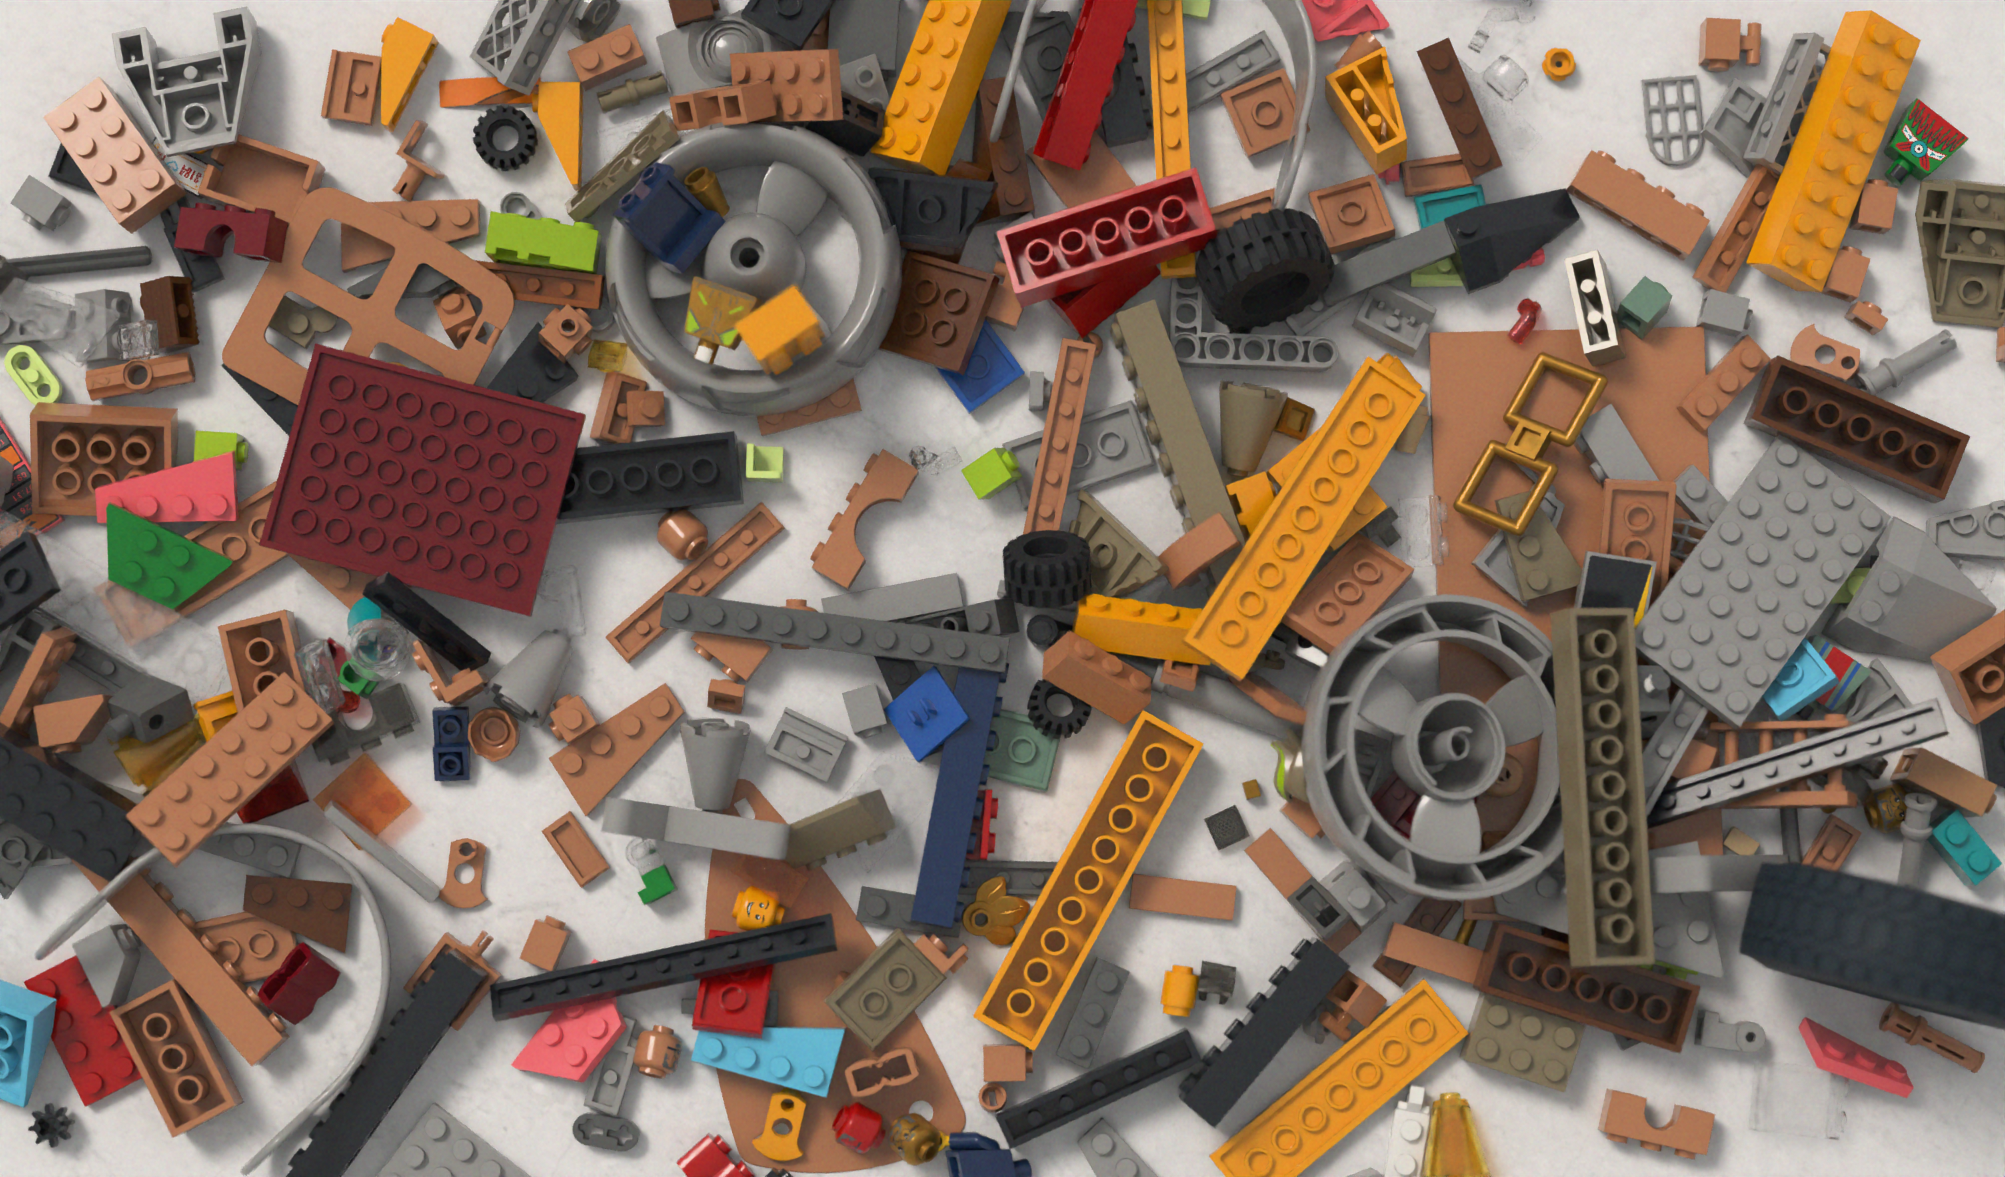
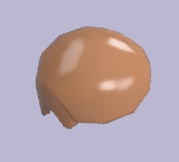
(493, 733)

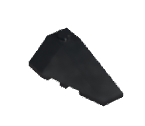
(1505, 234)

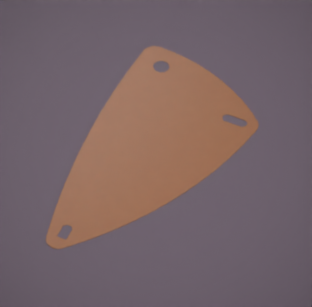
(801, 996)

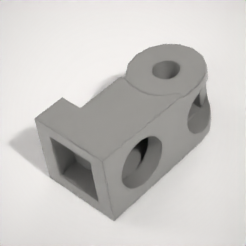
(1741, 1036)

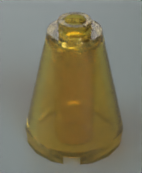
(156, 760)
(1453, 1141)

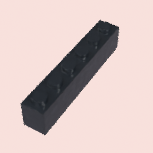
(1098, 1088)

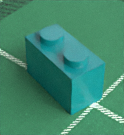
(1962, 848)

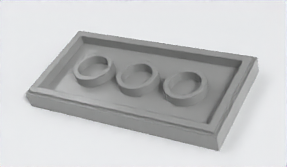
(1106, 449)

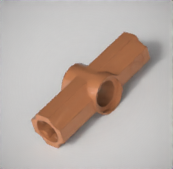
(119, 379)

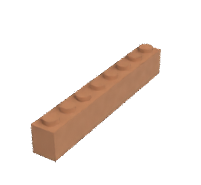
(194, 964)

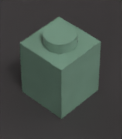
(1644, 307)

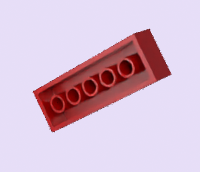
(1107, 237)

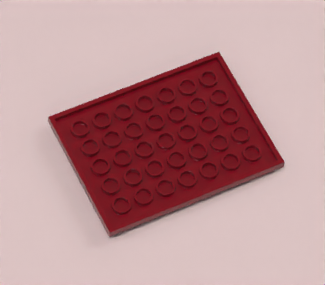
(423, 480)

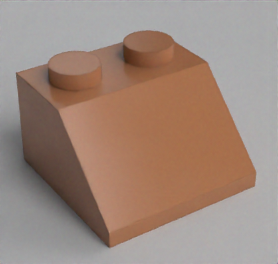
(71, 723)

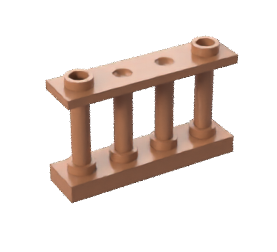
(1799, 793)

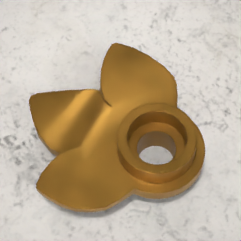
(1000, 912)

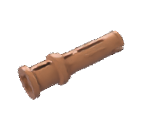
(1917, 1031)

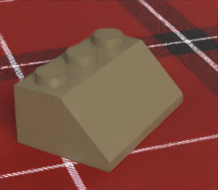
(839, 830)

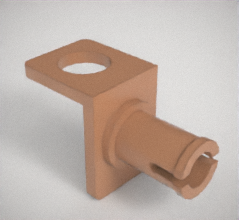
(416, 168)

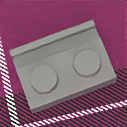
(806, 744)

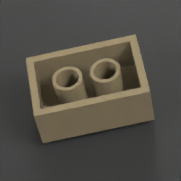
(1522, 1041)

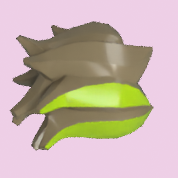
(1289, 771)

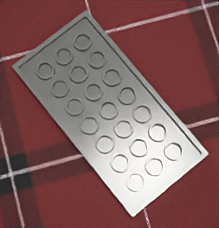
(1758, 580)

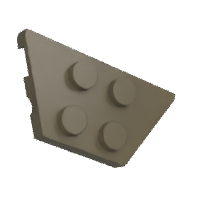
(1117, 556)

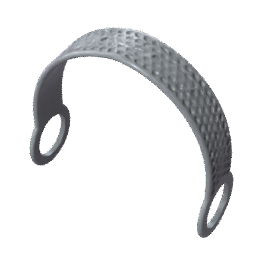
(1300, 39)
(94, 905)

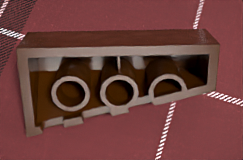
(1004, 157)

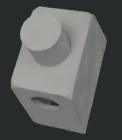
(1354, 895)

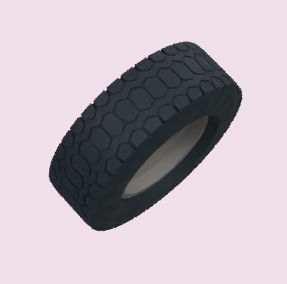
(1879, 940)

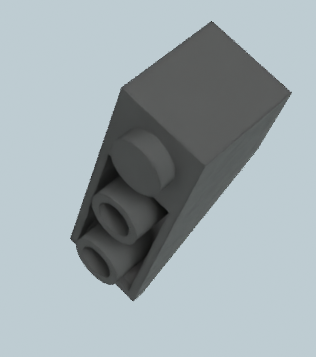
(988, 618)

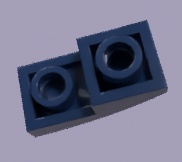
(451, 743)

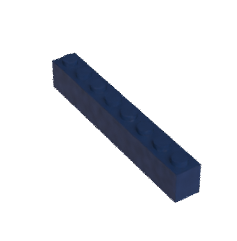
(957, 801)

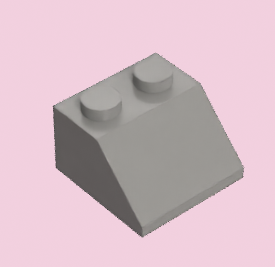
(110, 962)

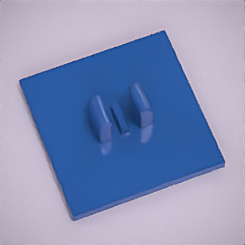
(926, 714)

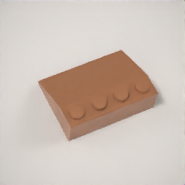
(94, 446)

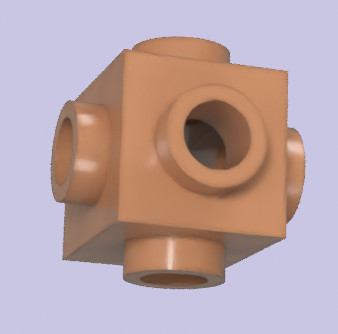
(563, 343)

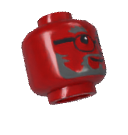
(858, 1128)

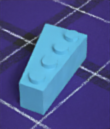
(785, 1055)

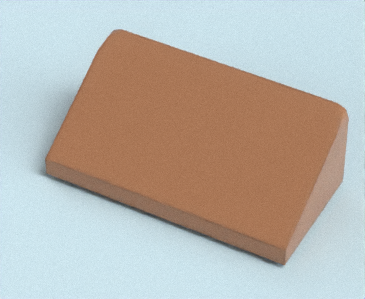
(611, 414)

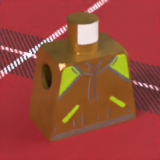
(712, 317)

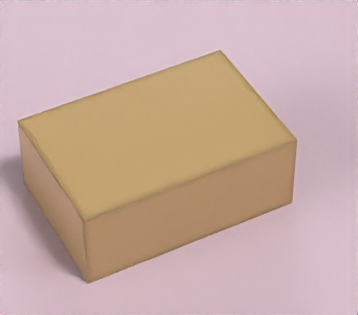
(1740, 842)

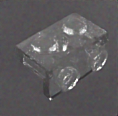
(1422, 531)

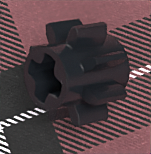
(41, 1125)

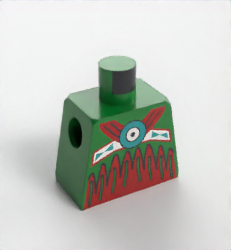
(1920, 143)

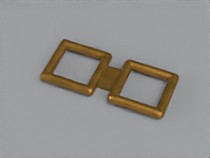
(1530, 443)

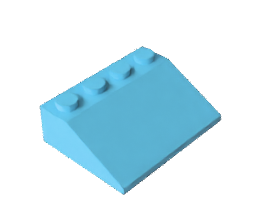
(24, 1037)

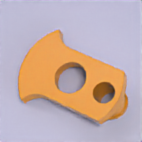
(777, 1145)

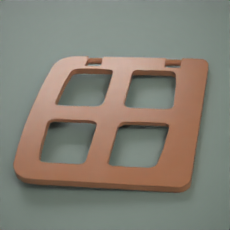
(372, 318)

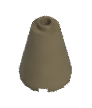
(1247, 423)

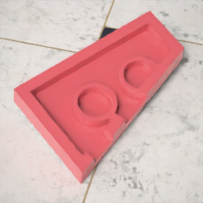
(1848, 1059)

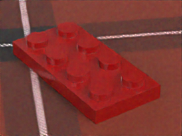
(85, 1033)

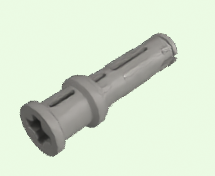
(1891, 371)
(1916, 830)

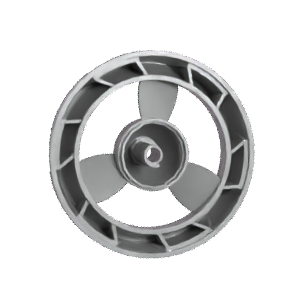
(791, 196)
(1439, 748)

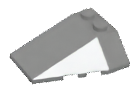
(1909, 600)

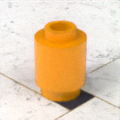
(1179, 991)

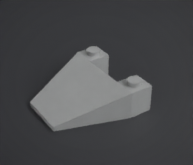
(195, 98)

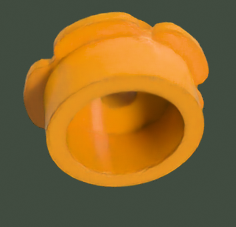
(1565, 57)

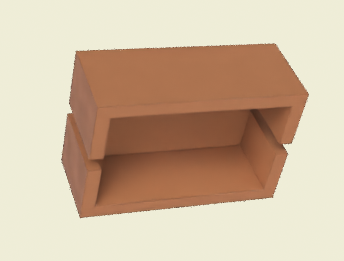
(260, 178)

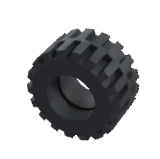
(1047, 569)

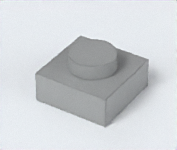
(1039, 390)

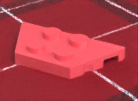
(1343, 17)
(573, 1040)

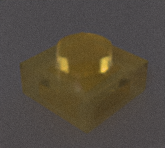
(607, 355)

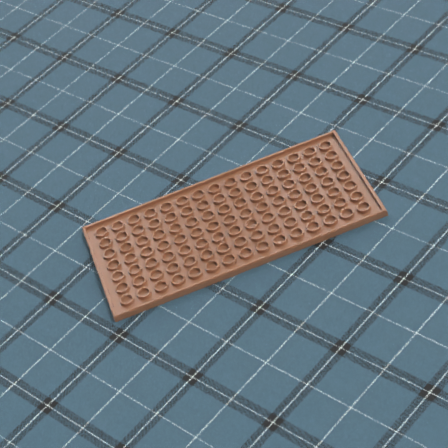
(1469, 392)

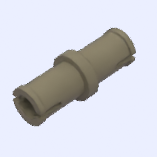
(632, 92)

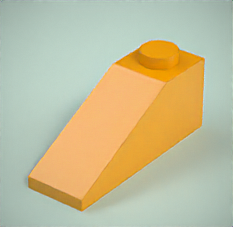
(404, 60)
(561, 114)

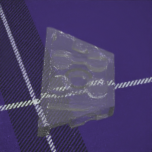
(907, 791)

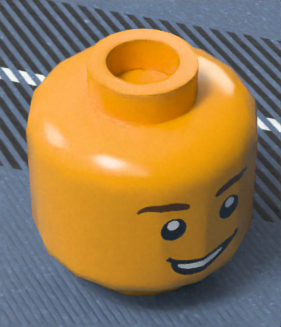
(756, 910)

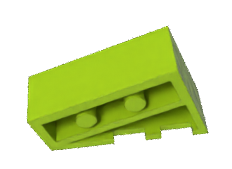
(543, 243)

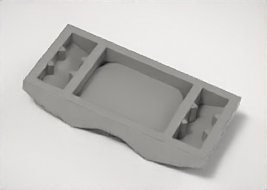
(700, 52)

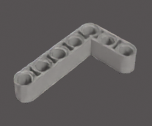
(1235, 343)
(696, 828)
(1707, 872)

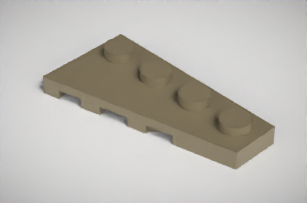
(626, 164)

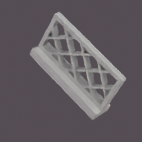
(530, 49)
(1786, 100)

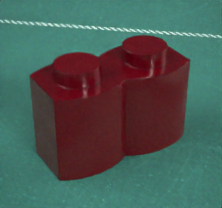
(299, 983)

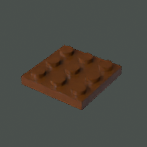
(939, 312)

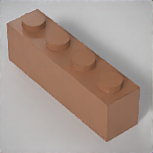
(1638, 205)

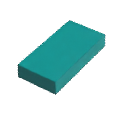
(1437, 206)

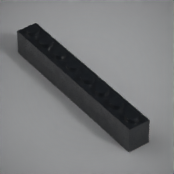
(391, 1068)

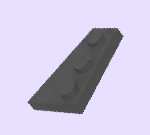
(17, 855)

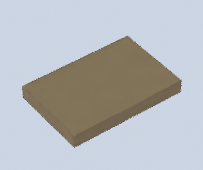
(885, 989)

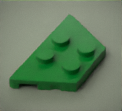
(157, 559)

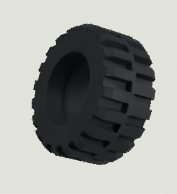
(1264, 268)

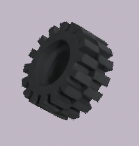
(496, 119)
(1054, 724)

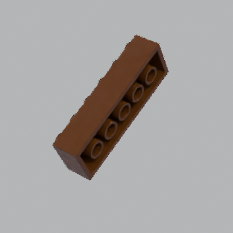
(1857, 429)
(1611, 998)

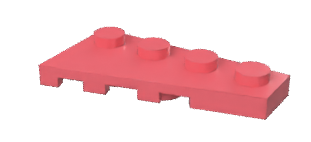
(177, 494)

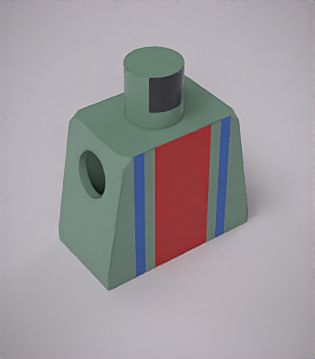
(1848, 671)

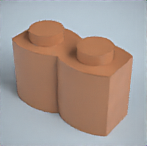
(891, 1069)

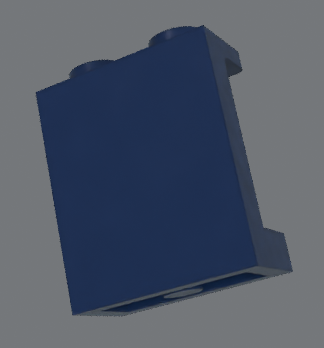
(667, 218)

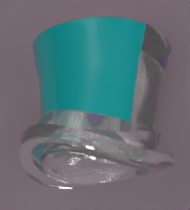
(376, 642)

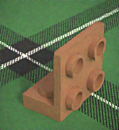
(465, 683)

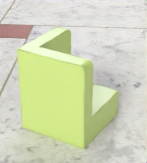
(764, 463)

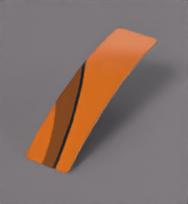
(480, 92)

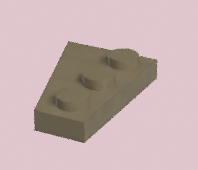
(1539, 555)

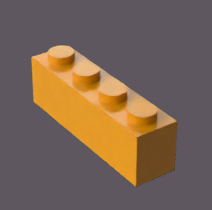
(1137, 627)

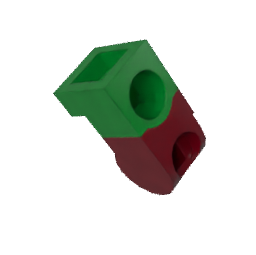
(346, 674)

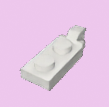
(1408, 1135)

